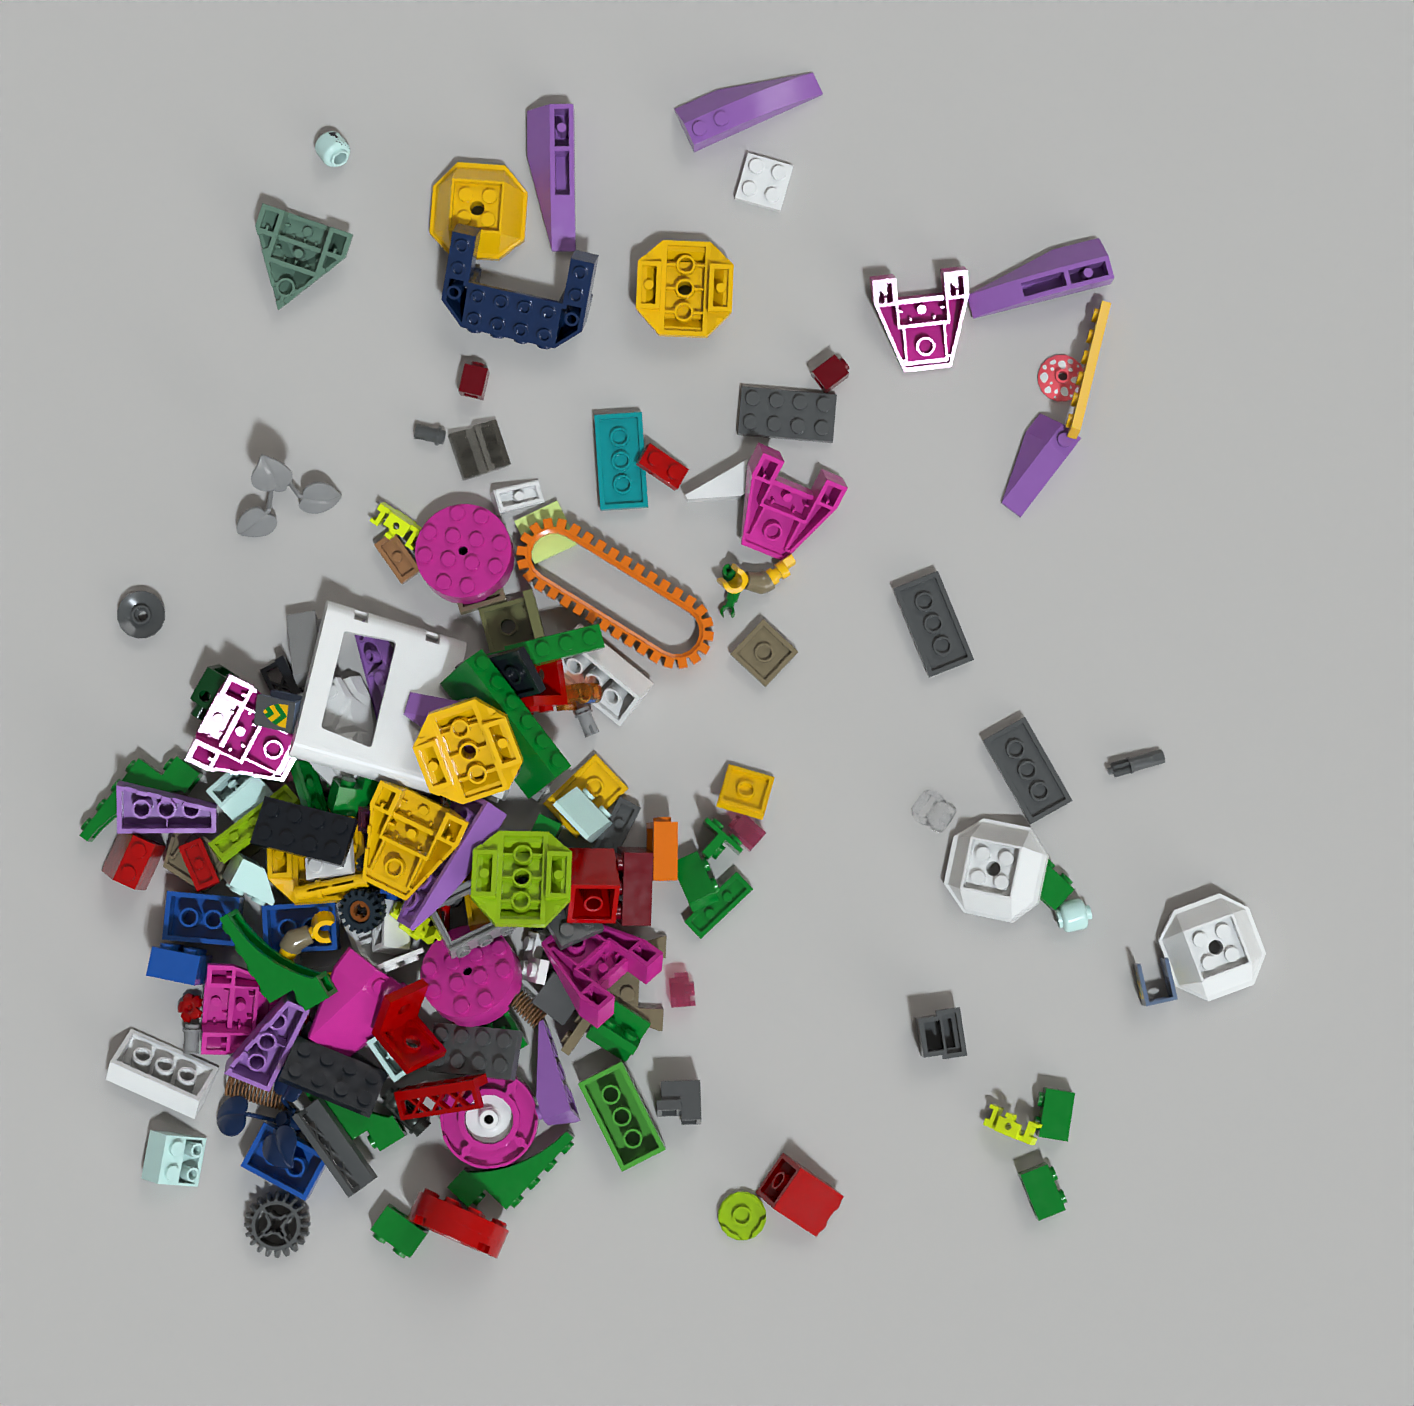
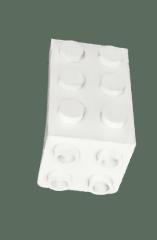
(363, 944)

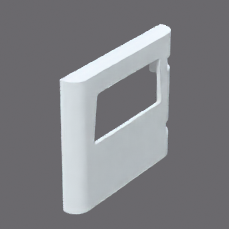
(414, 667)

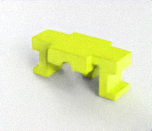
(395, 516)
(423, 931)
(1009, 1126)

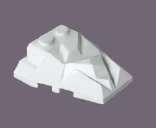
(347, 715)

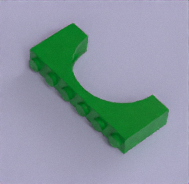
(540, 755)

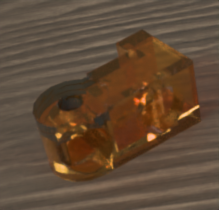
(581, 693)

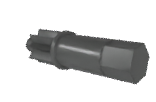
(1136, 763)

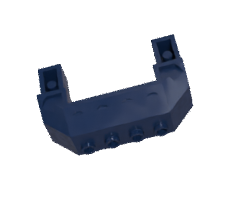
(510, 312)

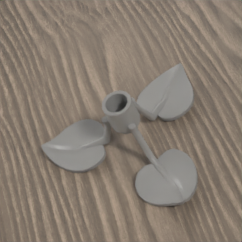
(275, 476)

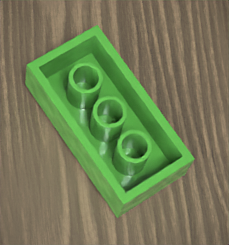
(622, 1116)

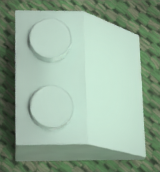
(583, 813)

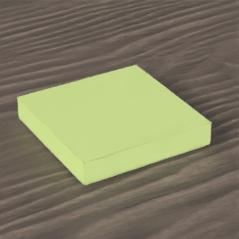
(550, 544)

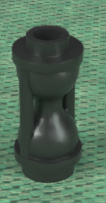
(414, 1125)

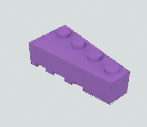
(159, 811)
(268, 1045)

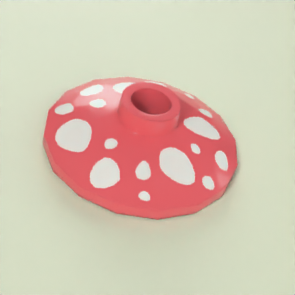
(1048, 378)

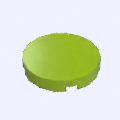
(742, 1215)

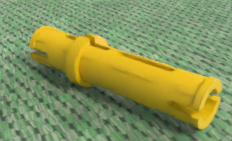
(304, 892)

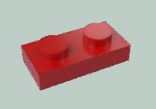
(662, 466)
(199, 864)

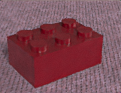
(636, 880)

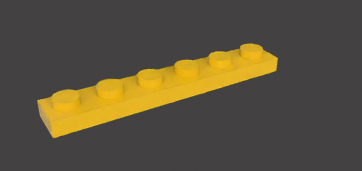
(1085, 378)

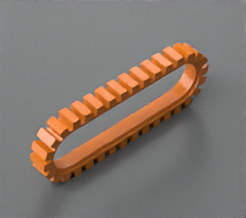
(623, 566)

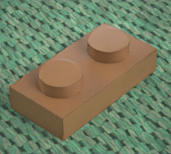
(397, 558)

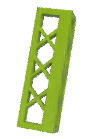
(240, 833)

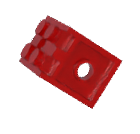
(555, 690)
(400, 1024)

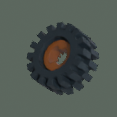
(366, 899)

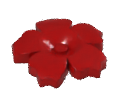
(190, 1007)

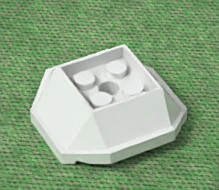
(1020, 877)
(1187, 943)

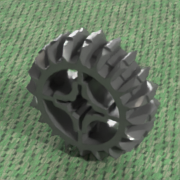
(270, 1215)

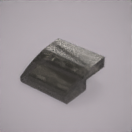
(479, 450)

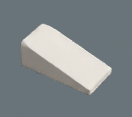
(516, 497)

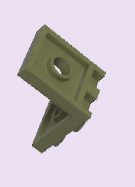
(520, 611)

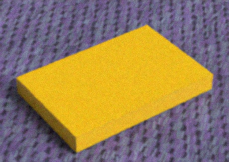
(598, 780)

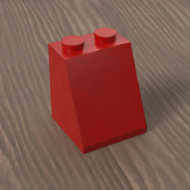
(133, 860)
(593, 886)
(799, 1195)

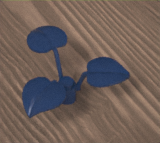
(277, 1147)

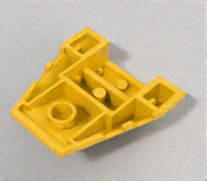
(407, 838)

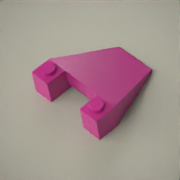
(923, 326)
(781, 512)
(597, 964)

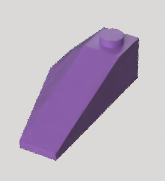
(1039, 457)

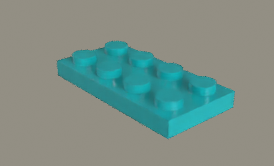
(618, 450)

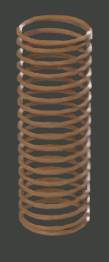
(527, 1012)
(232, 1080)

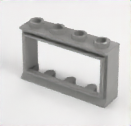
(480, 937)

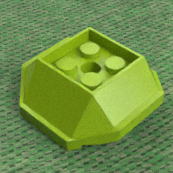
(517, 855)

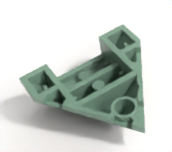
(297, 251)

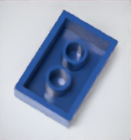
(196, 917)
(284, 917)
(178, 965)
(297, 1180)

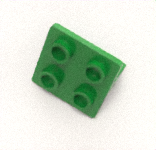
(715, 847)
(620, 1032)

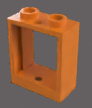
(663, 842)

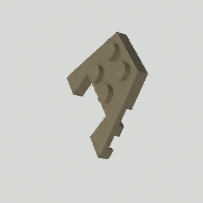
(176, 865)
(627, 991)

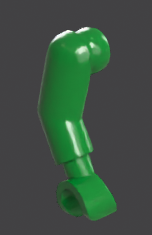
(728, 574)

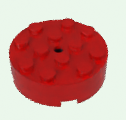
(460, 1225)

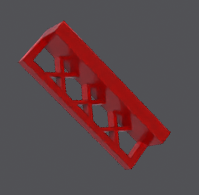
(440, 1088)

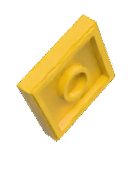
(745, 791)

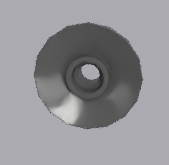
(129, 613)

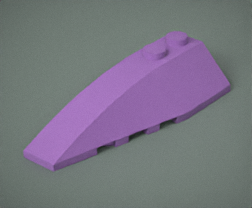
(743, 106)
(483, 823)

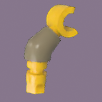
(758, 582)
(301, 937)

